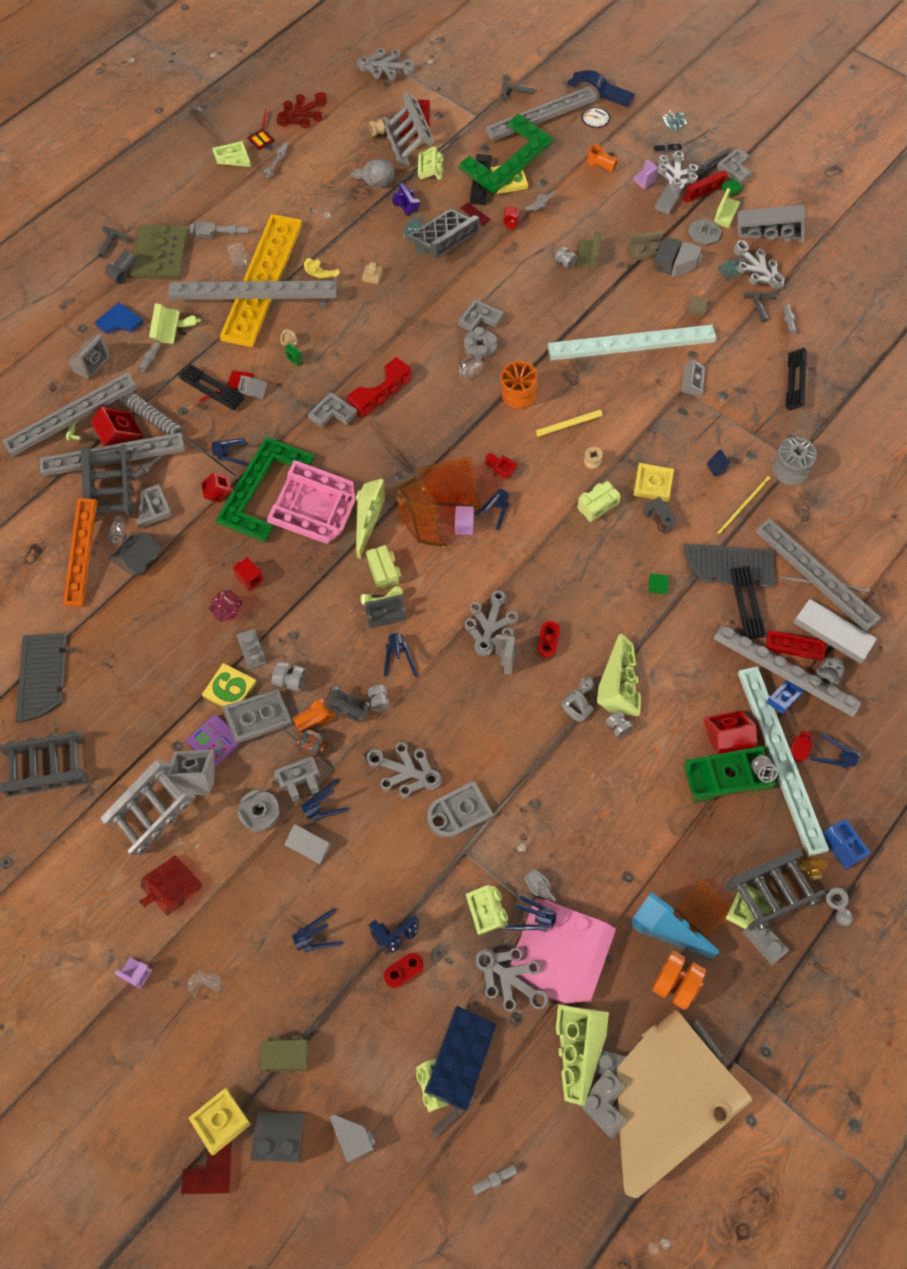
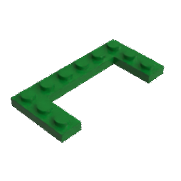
(496, 180)
(232, 512)

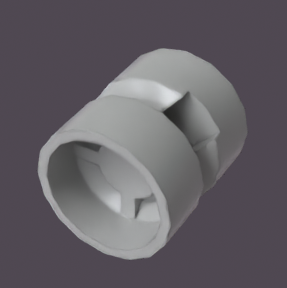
(289, 676)

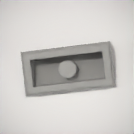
(693, 378)
(307, 844)

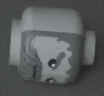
(831, 670)

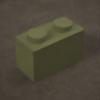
(285, 1055)

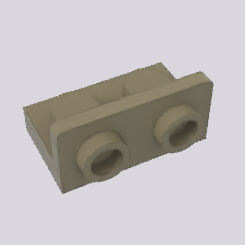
(644, 245)

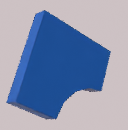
(118, 319)

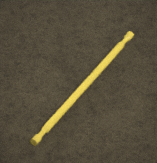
(743, 505)

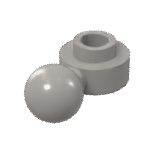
(843, 916)

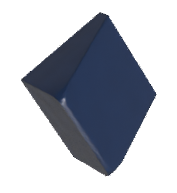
(718, 463)

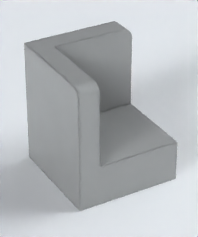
(252, 387)

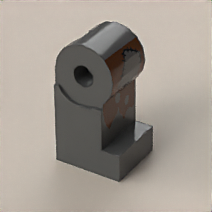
(661, 514)

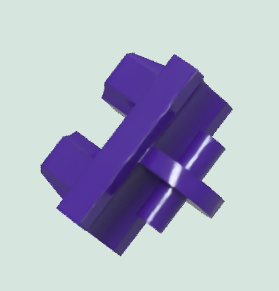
(405, 199)

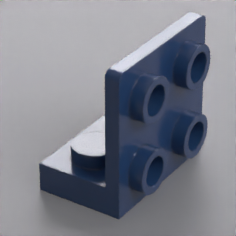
(392, 942)

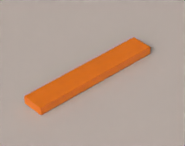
(80, 552)

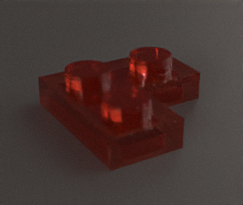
(213, 1178)

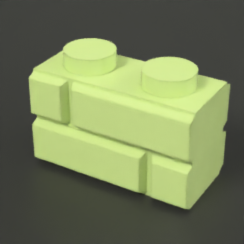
(598, 501)
(382, 567)

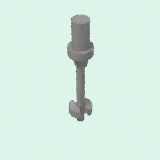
(280, 153)
(144, 468)

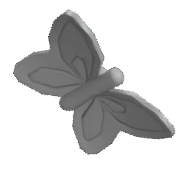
(540, 203)

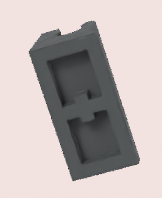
(667, 255)
(385, 611)
(346, 704)

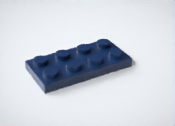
(460, 1058)

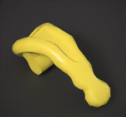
(313, 269)

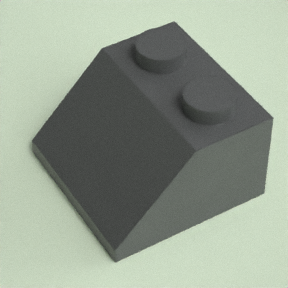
(136, 553)
(278, 1137)

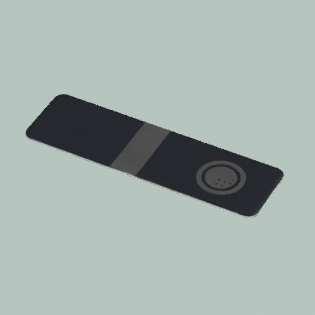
(668, 147)

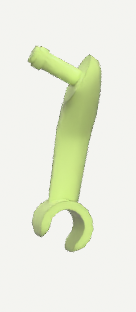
(189, 321)
(70, 435)
(393, 592)

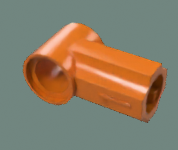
(598, 157)
(315, 715)

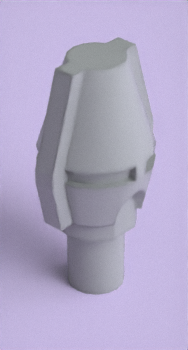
(539, 885)

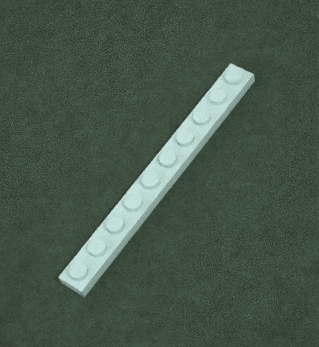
(631, 342)
(782, 758)

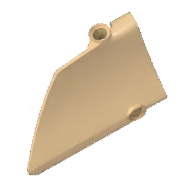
(670, 1101)

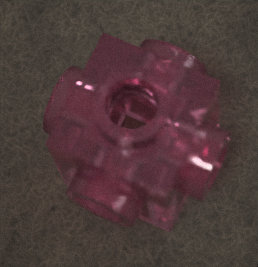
(225, 605)

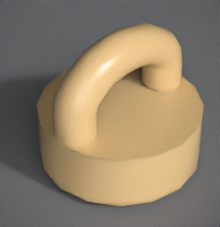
(288, 336)

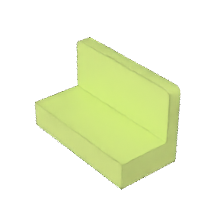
(726, 210)
(164, 324)

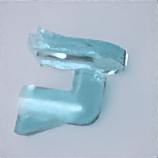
(675, 120)

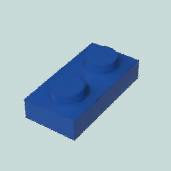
(784, 696)

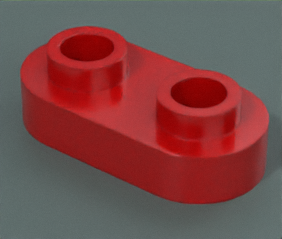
(548, 640)
(405, 972)

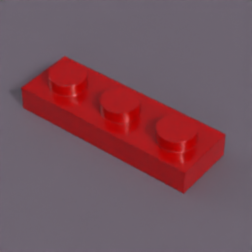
(704, 186)
(795, 645)

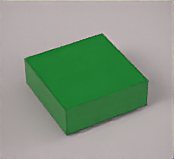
(734, 186)
(293, 355)
(658, 584)

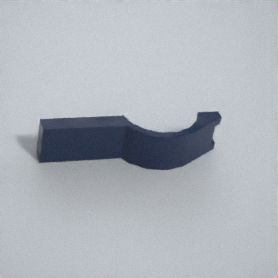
(605, 89)

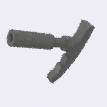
(519, 88)
(111, 234)
(756, 298)

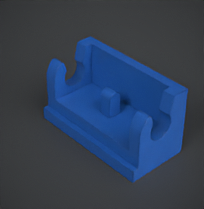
(845, 844)

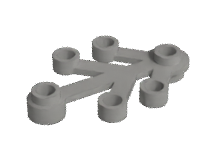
(368, 64)
(675, 183)
(774, 279)
(489, 626)
(406, 771)
(509, 977)

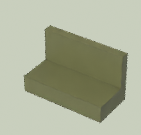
(589, 251)

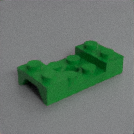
(708, 779)

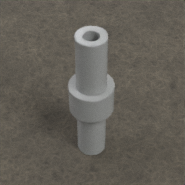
(232, 229)
(789, 319)
(149, 356)
(494, 1179)

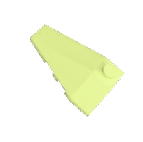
(369, 505)
(618, 683)
(581, 1040)

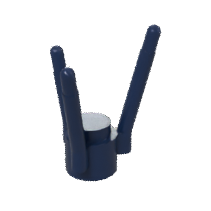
(220, 448)
(498, 500)
(396, 645)
(848, 756)
(312, 807)
(544, 917)
(304, 937)

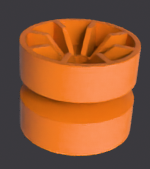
(519, 384)
(685, 983)

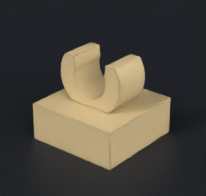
(372, 273)

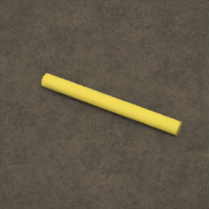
(568, 423)

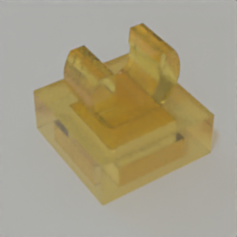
(813, 867)

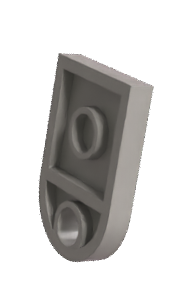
(460, 810)

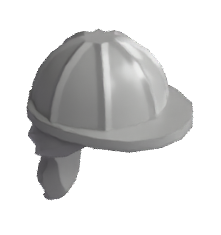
(375, 173)

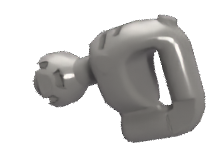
(576, 699)

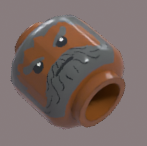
(311, 743)

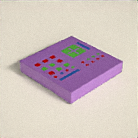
(213, 735)

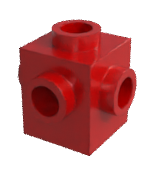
(215, 487)

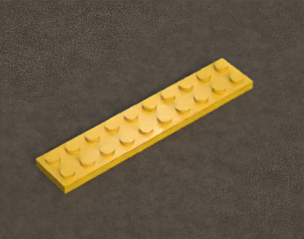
(266, 265)

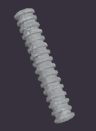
(150, 414)

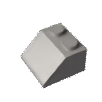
(90, 357)
(192, 771)

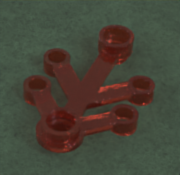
(285, 118)

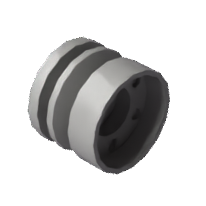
(794, 460)

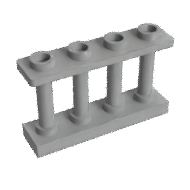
(420, 126)
(129, 801)

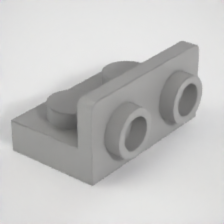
(506, 648)

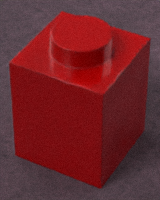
(248, 573)

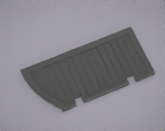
(715, 562)
(40, 675)

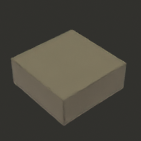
(697, 306)

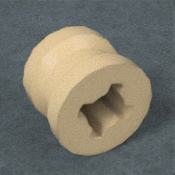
(377, 127)
(595, 462)

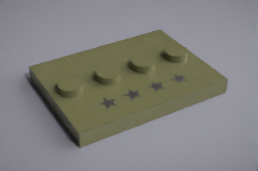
(159, 252)

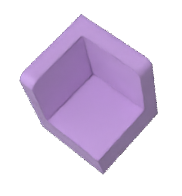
(647, 176)
(464, 520)
(134, 973)

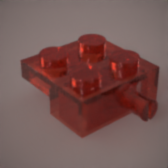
(169, 885)

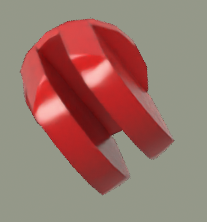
(511, 217)
(801, 746)

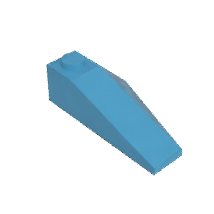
(658, 921)

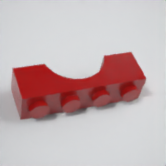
(367, 399)

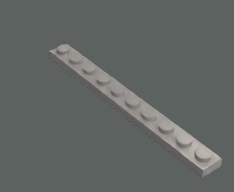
(252, 290)

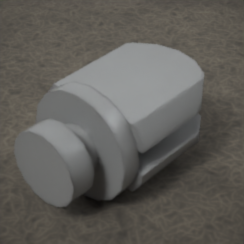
(203, 229)

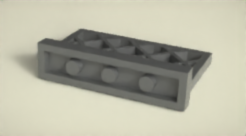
(448, 238)

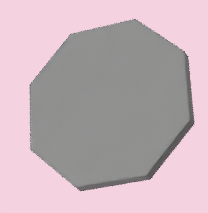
(704, 232)

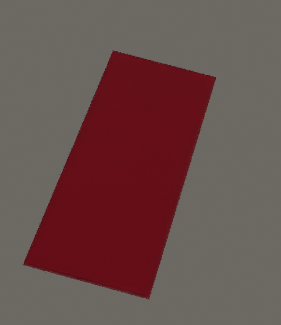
(469, 209)

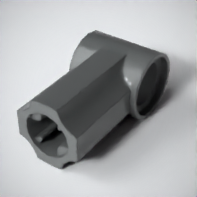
(118, 270)

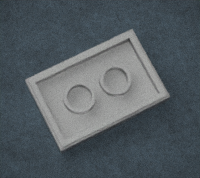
(257, 716)

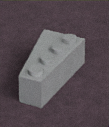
(773, 223)

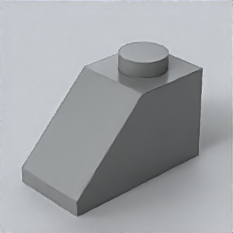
(687, 259)
(352, 1138)

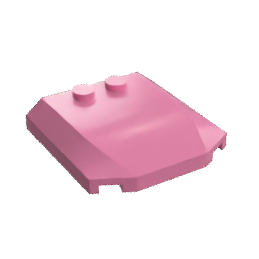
(313, 503)
(568, 954)

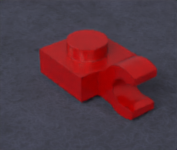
(503, 467)

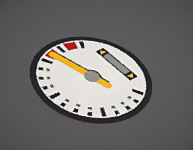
(595, 117)

